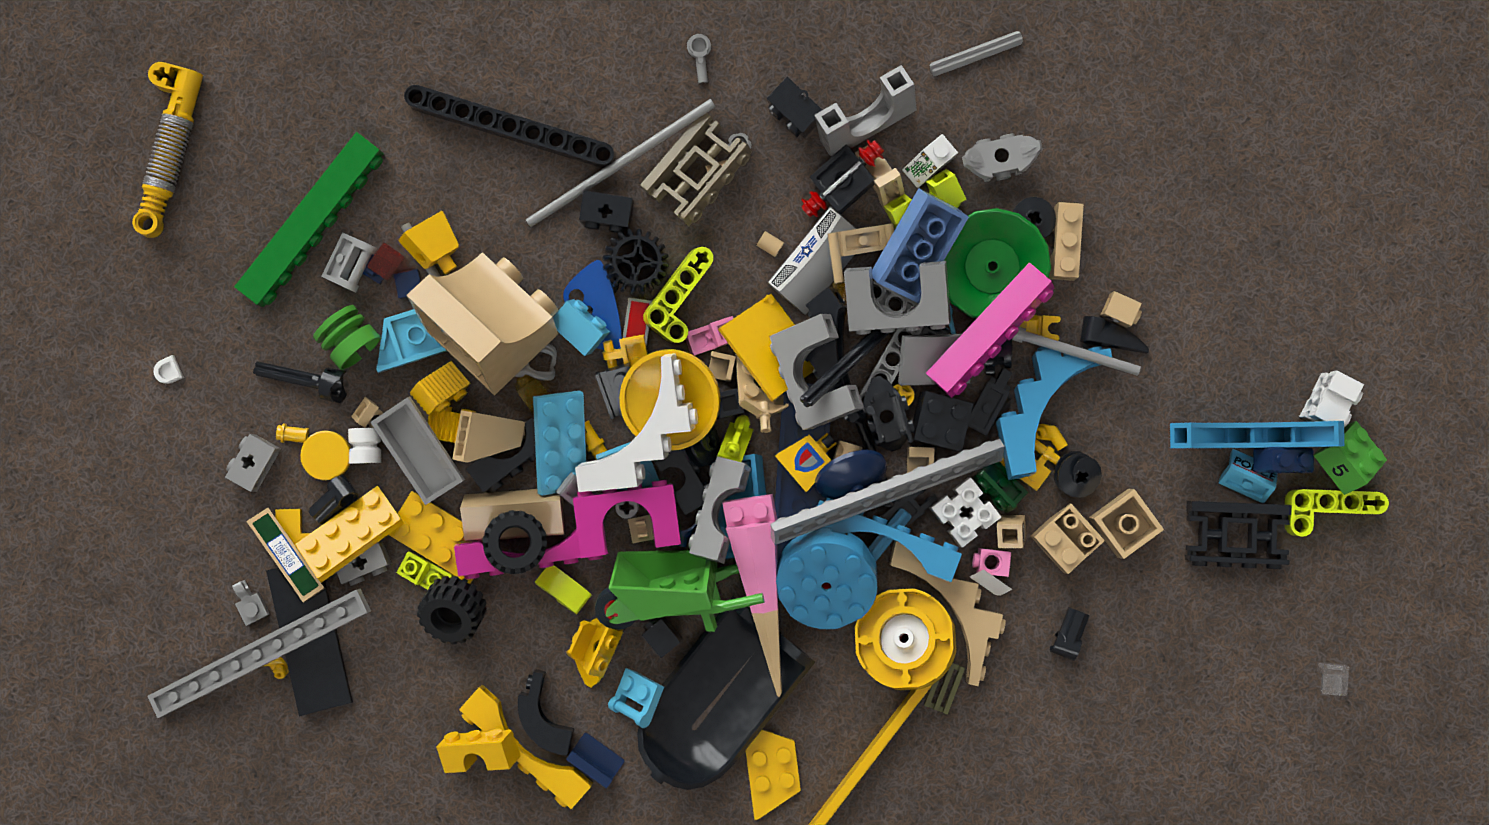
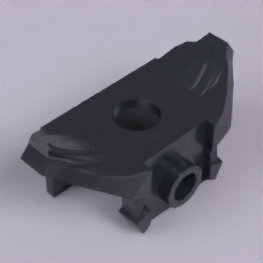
(882, 397)

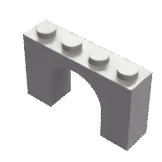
(893, 104)
(868, 315)
(791, 349)

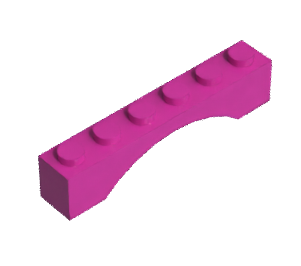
(472, 559)

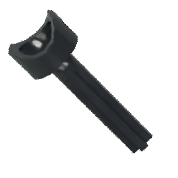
(328, 384)

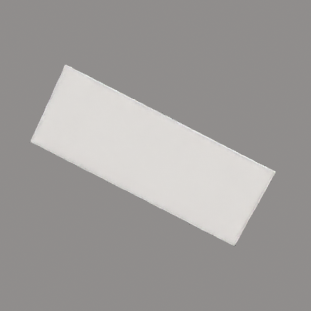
(990, 582)

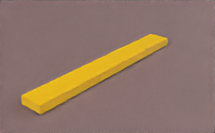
(869, 756)

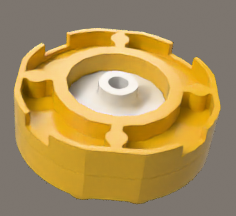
(925, 654)

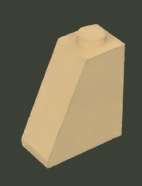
(485, 435)

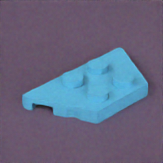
(405, 342)

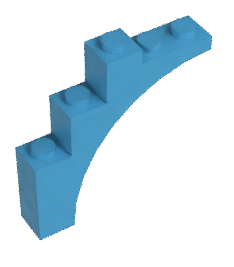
(1032, 396)
(1257, 435)

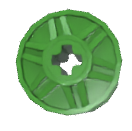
(344, 334)

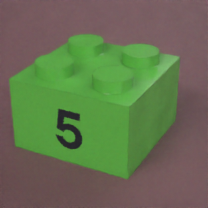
(1353, 463)

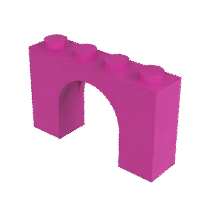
(657, 500)

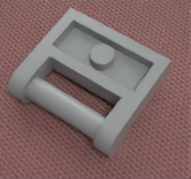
(343, 260)

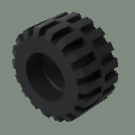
(520, 520)
(455, 595)

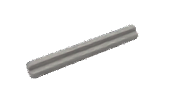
(976, 53)

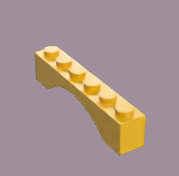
(563, 781)

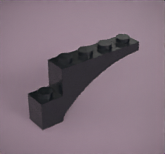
(828, 354)

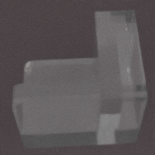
(1334, 678)

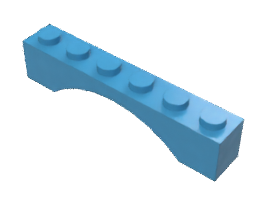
(936, 559)

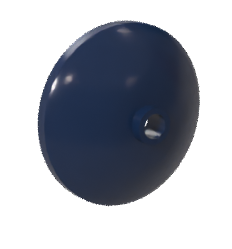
(850, 473)

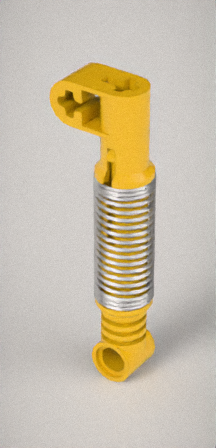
(172, 141)

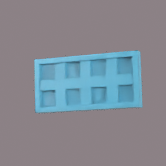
(558, 438)

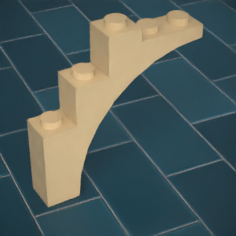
(961, 596)

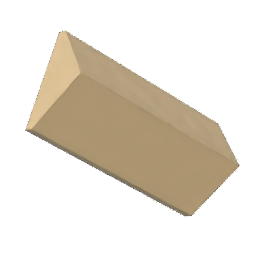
(480, 509)

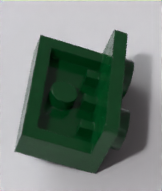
(995, 483)

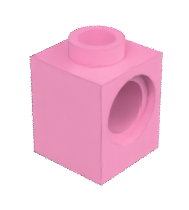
(1002, 557)

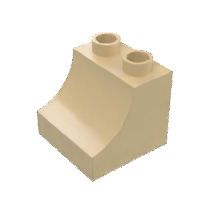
(486, 319)

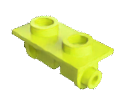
(736, 439)

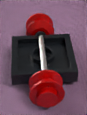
(843, 179)

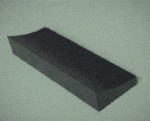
(318, 666)

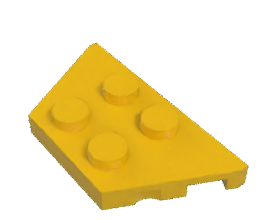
(771, 771)

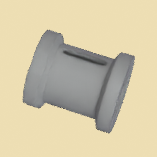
(622, 513)

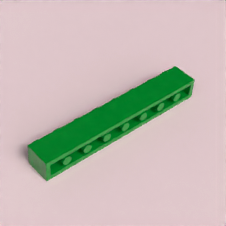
(309, 220)

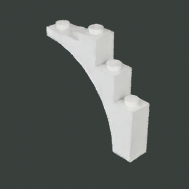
(668, 416)

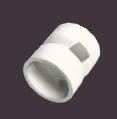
(364, 446)

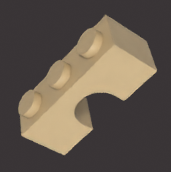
(1067, 244)

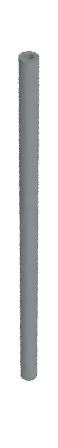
(620, 163)

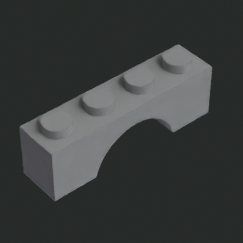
(726, 479)

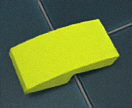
(420, 570)
(563, 588)

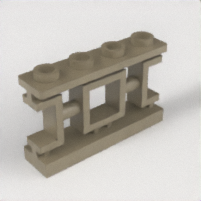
(681, 158)

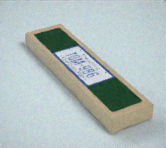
(285, 555)

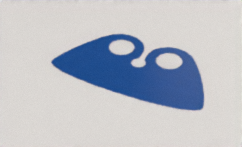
(600, 296)

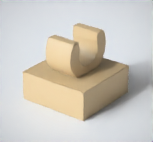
(365, 412)
(641, 529)

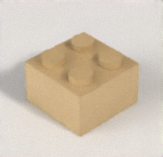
(1126, 523)

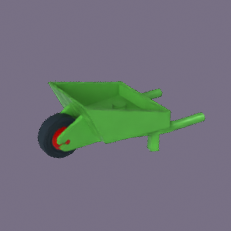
(664, 585)

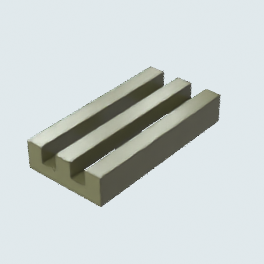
(946, 708)

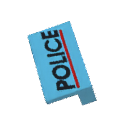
(1243, 479)

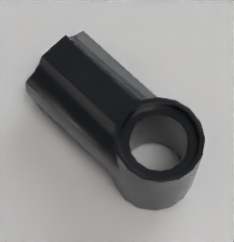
(339, 495)
(1069, 636)

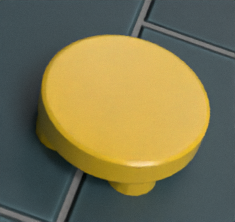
(325, 455)

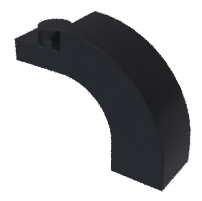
(538, 727)

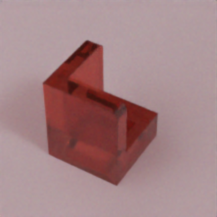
(386, 261)

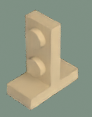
(888, 181)

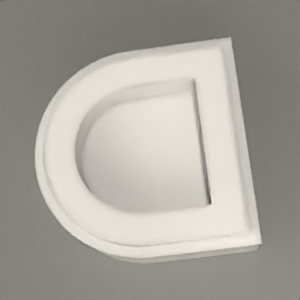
(167, 370)

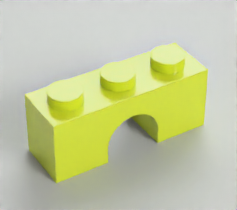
(943, 186)

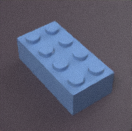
(920, 237)

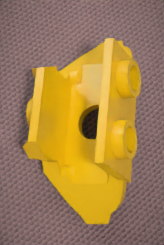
(591, 662)

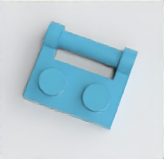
(639, 690)

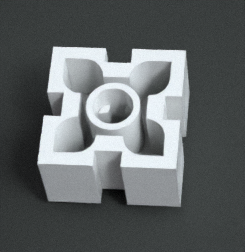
(1332, 398)
(980, 513)

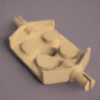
(754, 398)

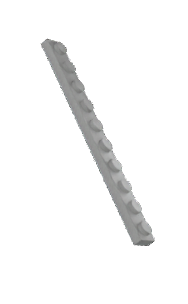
(887, 491)
(259, 653)

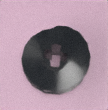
(1042, 209)
(704, 451)
(1069, 466)

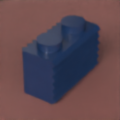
(1283, 460)

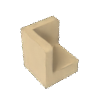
(722, 366)
(919, 457)

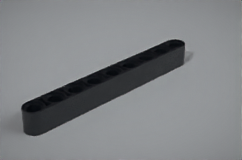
(501, 118)

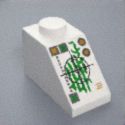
(930, 161)

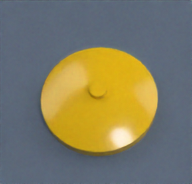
(641, 391)

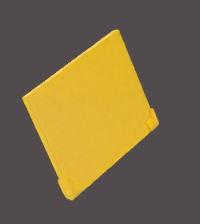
(750, 340)

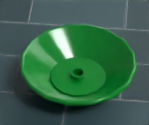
(997, 238)

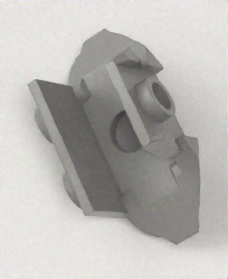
(1021, 151)

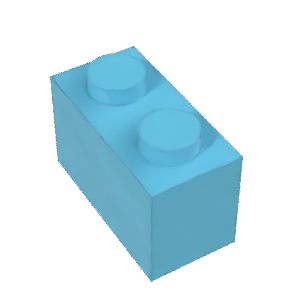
(580, 326)

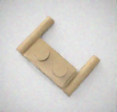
(856, 242)

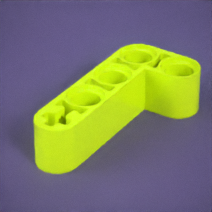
(682, 291)
(1335, 504)

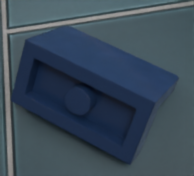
(595, 760)

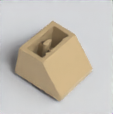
(1067, 538)

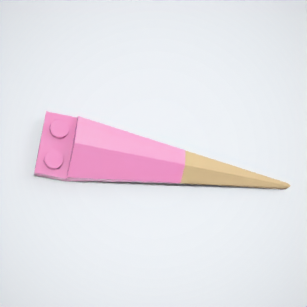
(756, 559)

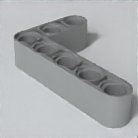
(894, 345)

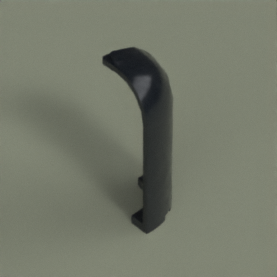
(703, 755)

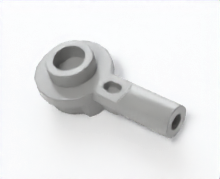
(699, 47)

